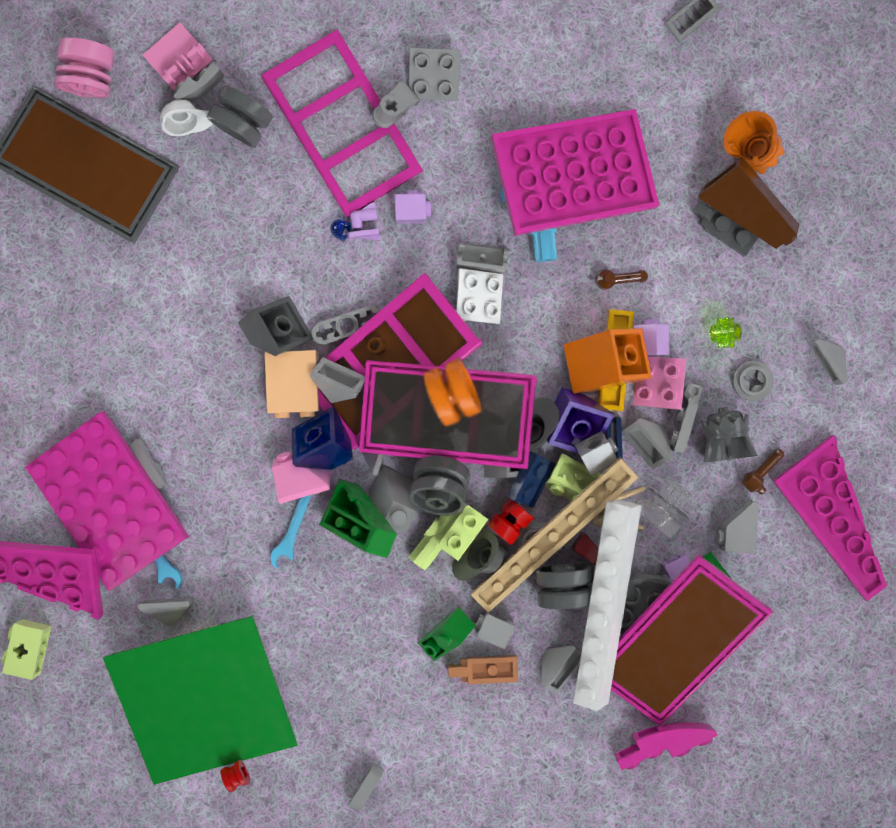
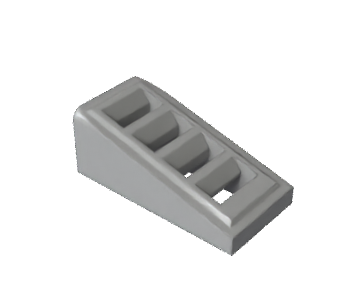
(712, 5)

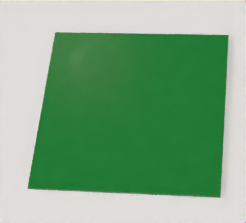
(201, 700)

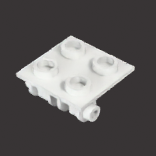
(479, 296)

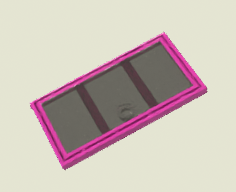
(403, 421)

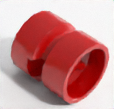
(503, 527)

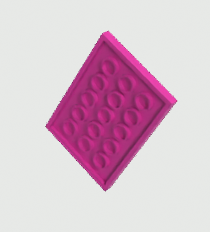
(574, 172)
(107, 500)

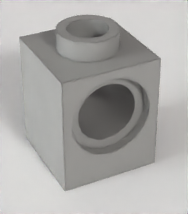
(597, 452)
(494, 629)

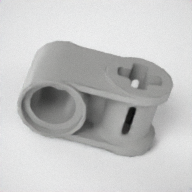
(394, 105)

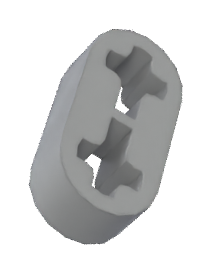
(365, 787)

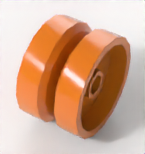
(452, 392)

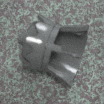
(727, 436)

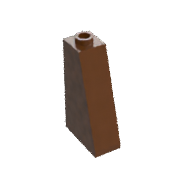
(751, 204)

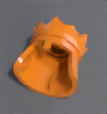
(755, 139)

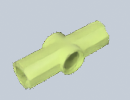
(428, 547)

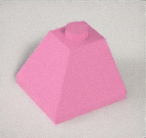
(297, 482)

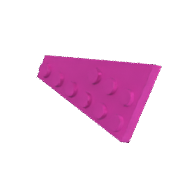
(829, 508)
(54, 574)

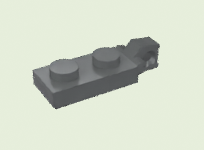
(725, 229)

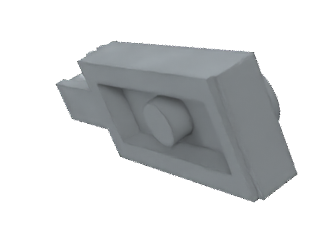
(686, 417)

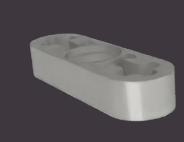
(327, 325)

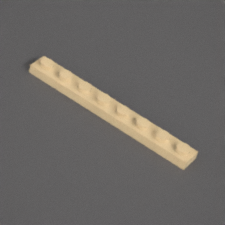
(554, 534)

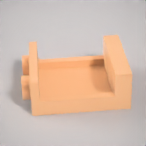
(290, 385)

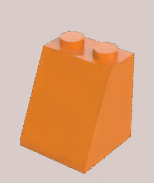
(607, 360)

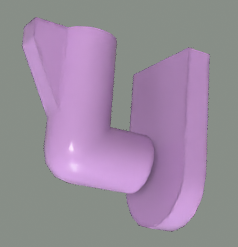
(366, 214)

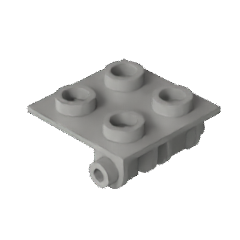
(434, 73)

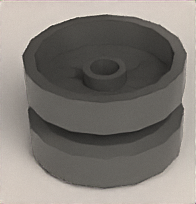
(239, 116)
(439, 485)
(564, 586)

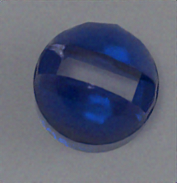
(338, 227)

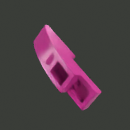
(675, 737)

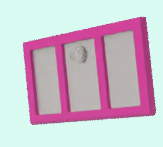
(331, 114)

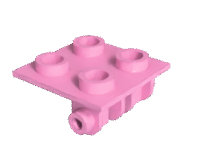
(177, 56)
(664, 387)

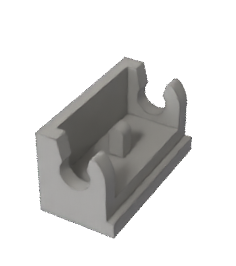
(482, 258)

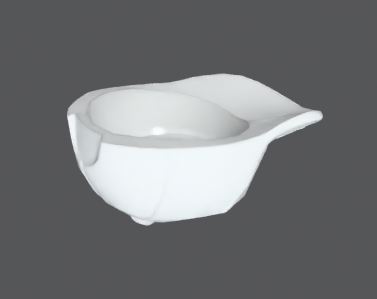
(183, 118)

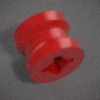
(235, 776)

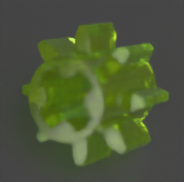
(725, 332)

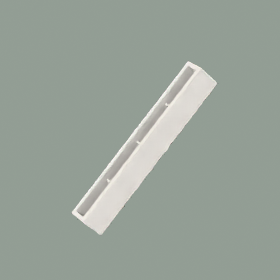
(607, 604)

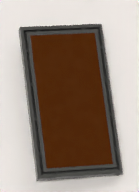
(84, 164)

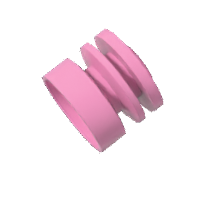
(84, 67)

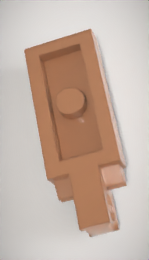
(486, 669)

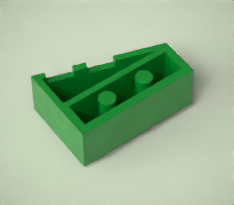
(358, 520)

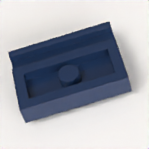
(532, 480)

